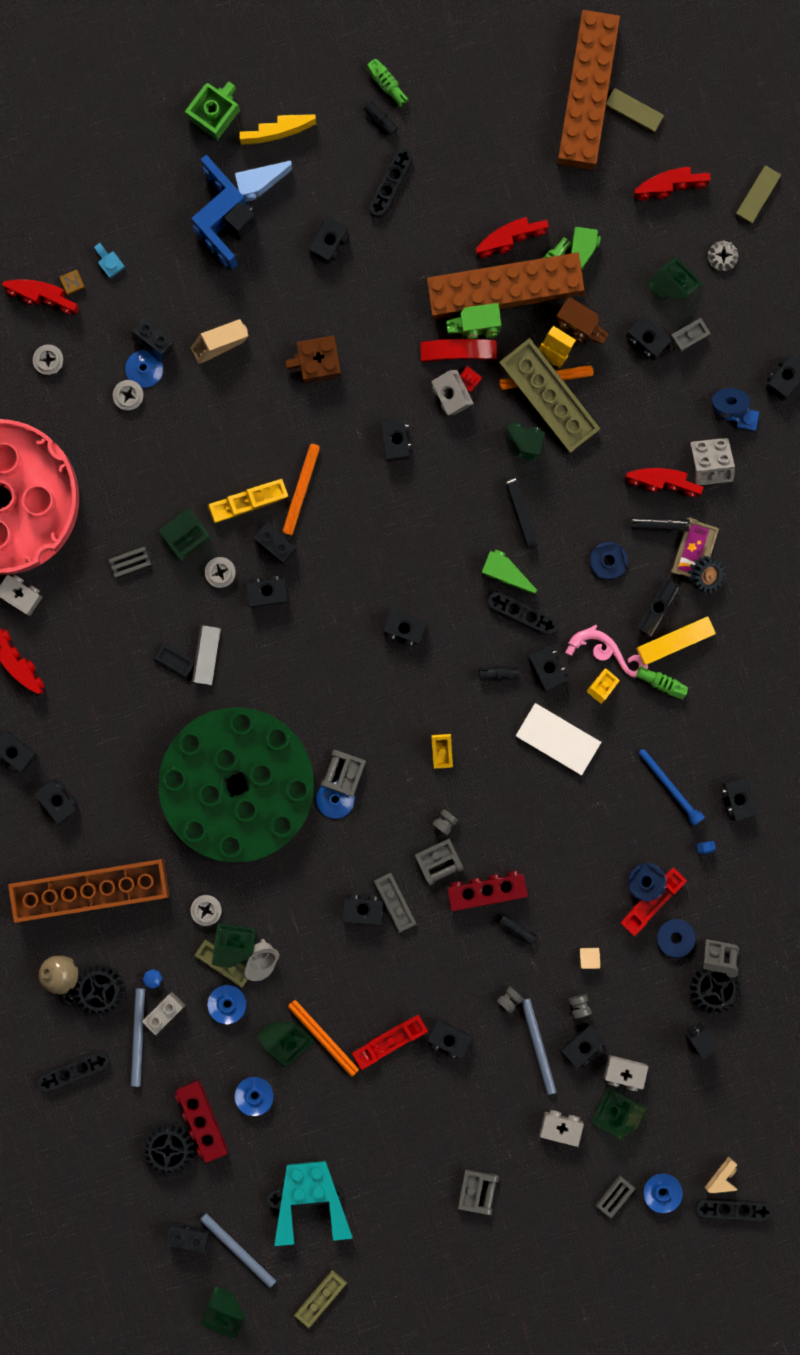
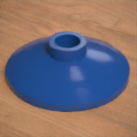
(147, 377)
(331, 809)
(224, 1014)
(253, 1106)
(666, 1202)

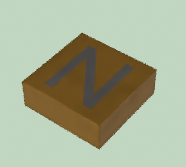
(72, 282)

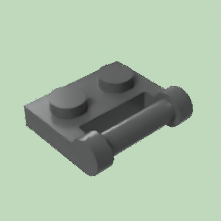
(349, 776)
(435, 856)
(714, 957)
(472, 1189)

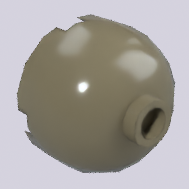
(58, 974)

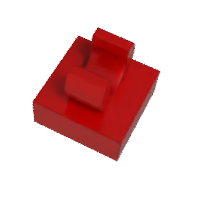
(470, 379)

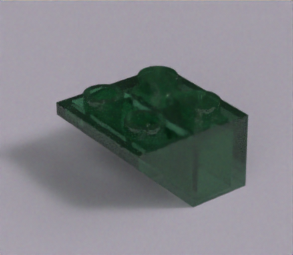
(525, 441)
(185, 534)

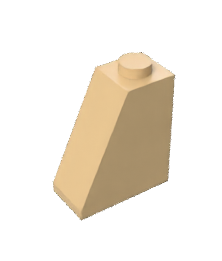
(219, 340)

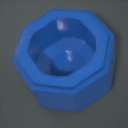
(706, 847)
(152, 978)

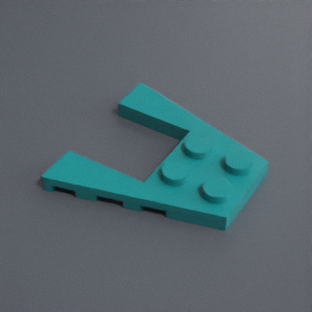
(309, 1184)

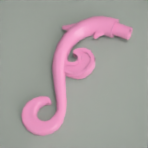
(591, 633)

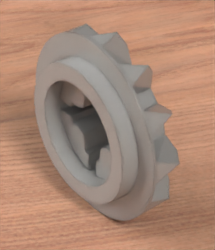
(717, 262)
(42, 353)
(125, 386)
(211, 569)
(208, 919)

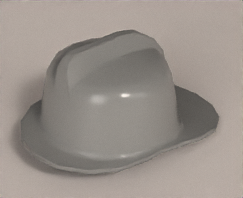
(261, 962)

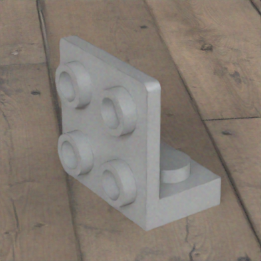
(713, 461)

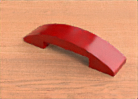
(458, 349)
(643, 910)
(389, 1041)

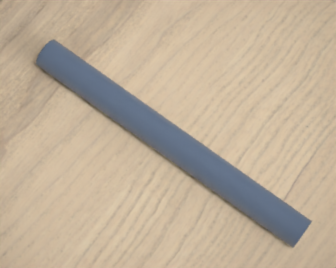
(138, 1037)
(538, 1046)
(227, 1240)

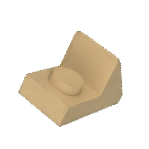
(718, 1182)

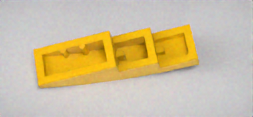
(286, 126)
(247, 501)
(675, 640)

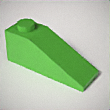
(585, 242)
(503, 570)

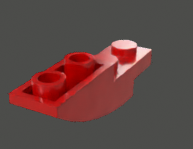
(663, 184)
(502, 238)
(35, 291)
(656, 478)
(21, 669)

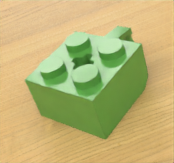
(210, 99)
(477, 322)

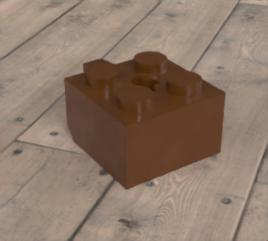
(580, 322)
(309, 366)

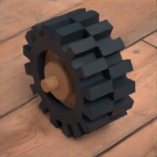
(706, 574)

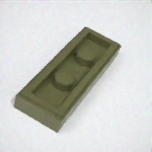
(634, 110)
(758, 194)
(235, 973)
(320, 1299)

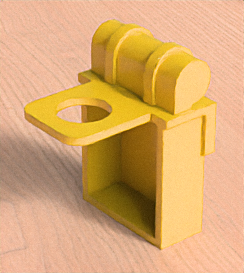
(556, 346)

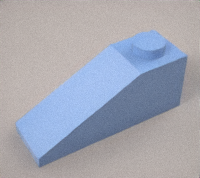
(257, 181)

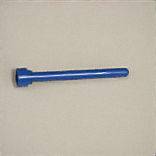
(693, 815)

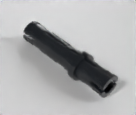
(660, 524)

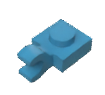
(110, 262)

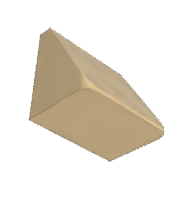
(589, 958)

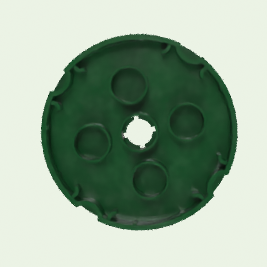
(197, 796)

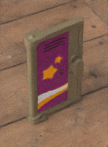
(693, 546)

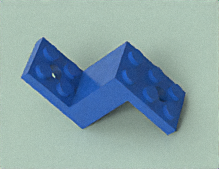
(211, 218)

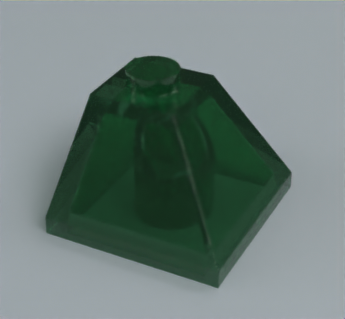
(674, 280)
(232, 945)
(285, 1041)
(619, 1113)
(223, 1313)

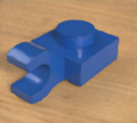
(746, 422)

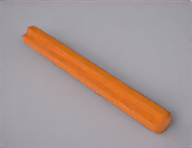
(565, 374)
(301, 489)
(323, 1038)

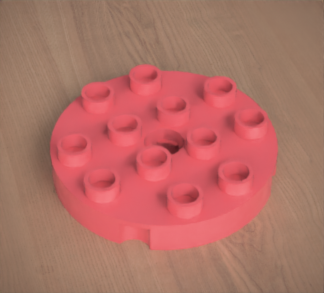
(42, 497)

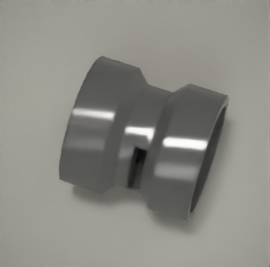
(445, 822)
(510, 1004)
(580, 1006)

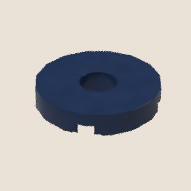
(730, 395)
(608, 549)
(657, 886)
(687, 937)

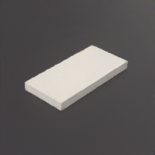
(558, 739)

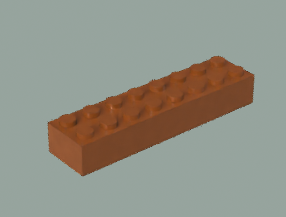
(588, 90)
(507, 285)
(89, 890)

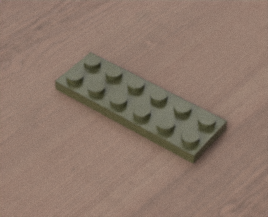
(549, 395)

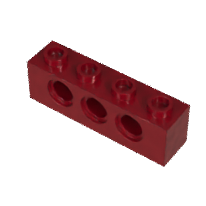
(517, 891)
(195, 1091)

